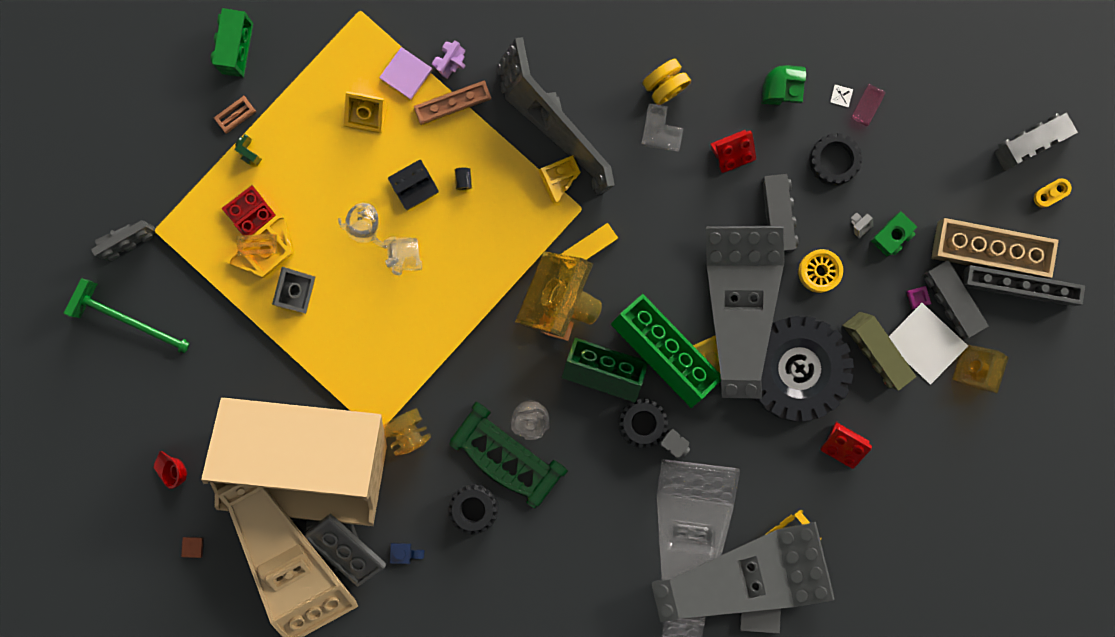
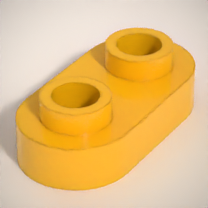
(1051, 193)

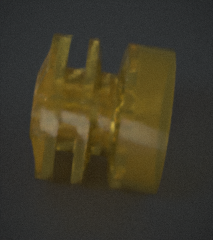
(406, 432)

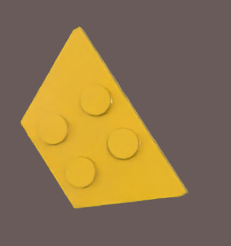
(265, 263)

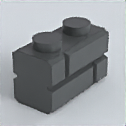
(676, 445)

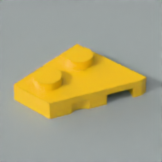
(559, 177)

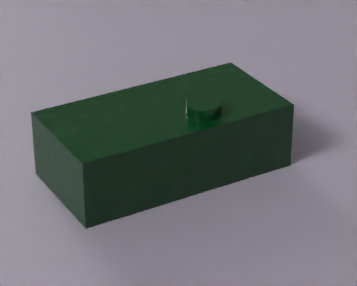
(605, 370)

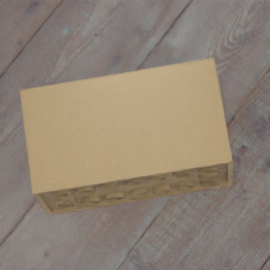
(303, 455)

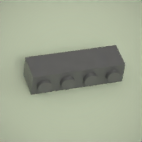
(779, 207)
(956, 300)

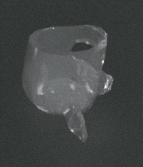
(362, 225)
(402, 254)

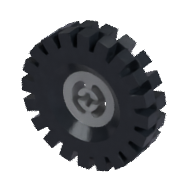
(829, 369)

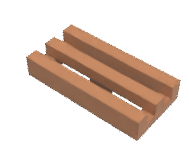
(239, 120)

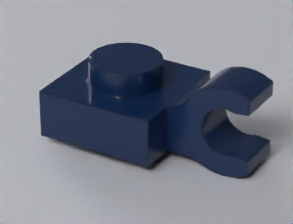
(402, 553)

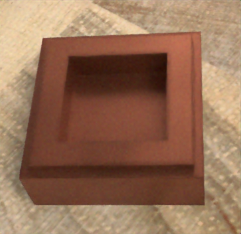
(192, 547)

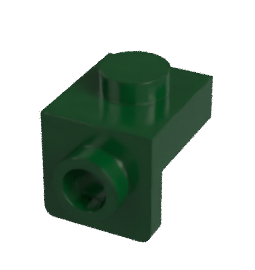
(247, 156)

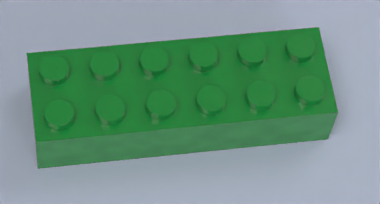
(666, 350)

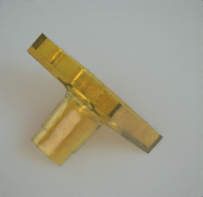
(558, 295)

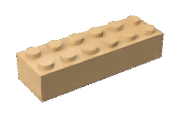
(994, 248)

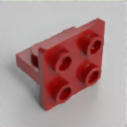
(734, 150)
(846, 446)

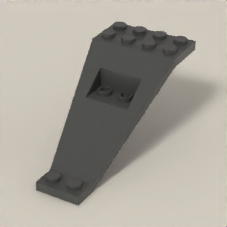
(546, 114)

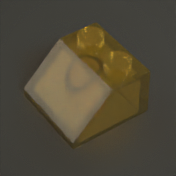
(981, 368)

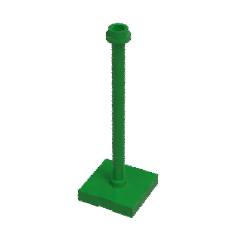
(82, 299)

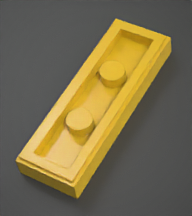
(593, 243)

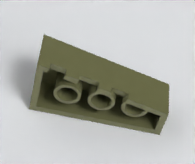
(879, 350)

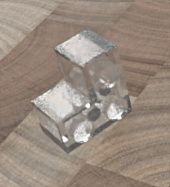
(656, 133)

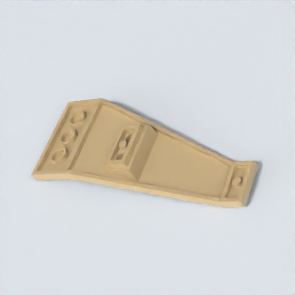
(289, 573)

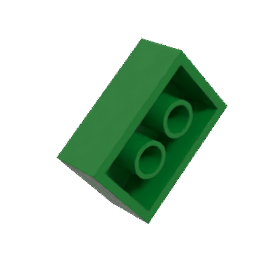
(232, 42)

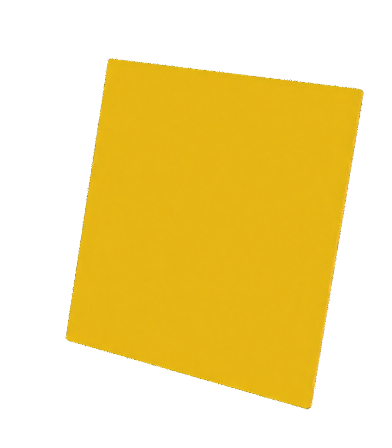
(366, 329)

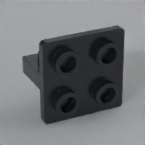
(413, 184)

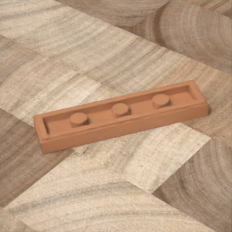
(452, 102)

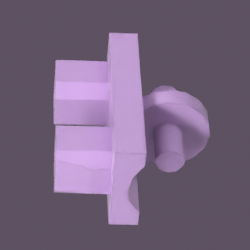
(452, 59)

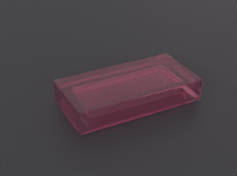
(868, 104)

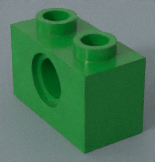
(884, 240)

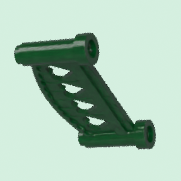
(544, 475)

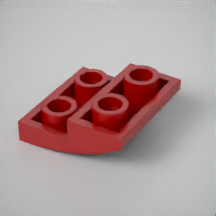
(249, 211)

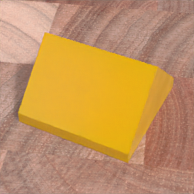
(364, 111)

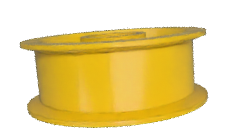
(830, 257)

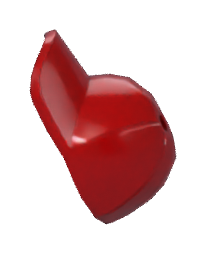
(170, 470)

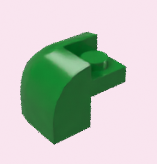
(784, 85)

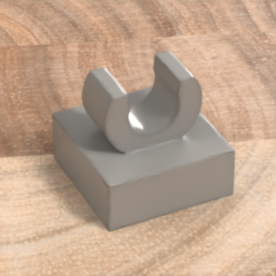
(861, 225)

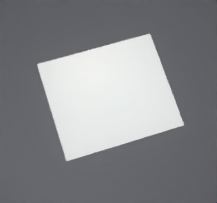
(927, 343)

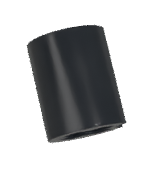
(463, 178)

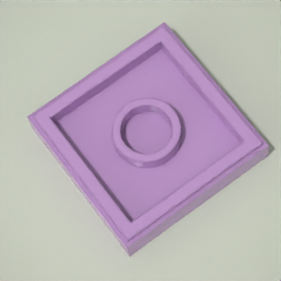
(406, 73)

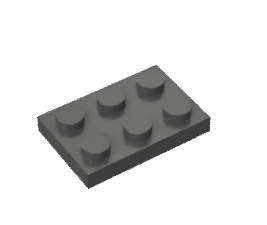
(124, 241)

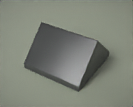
(293, 290)

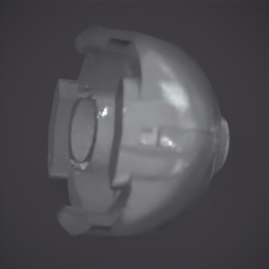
(530, 420)

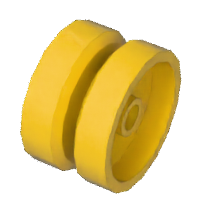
(666, 82)

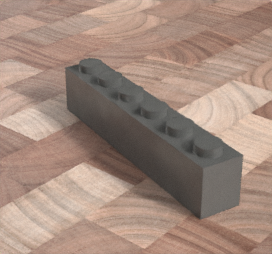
(1023, 286)

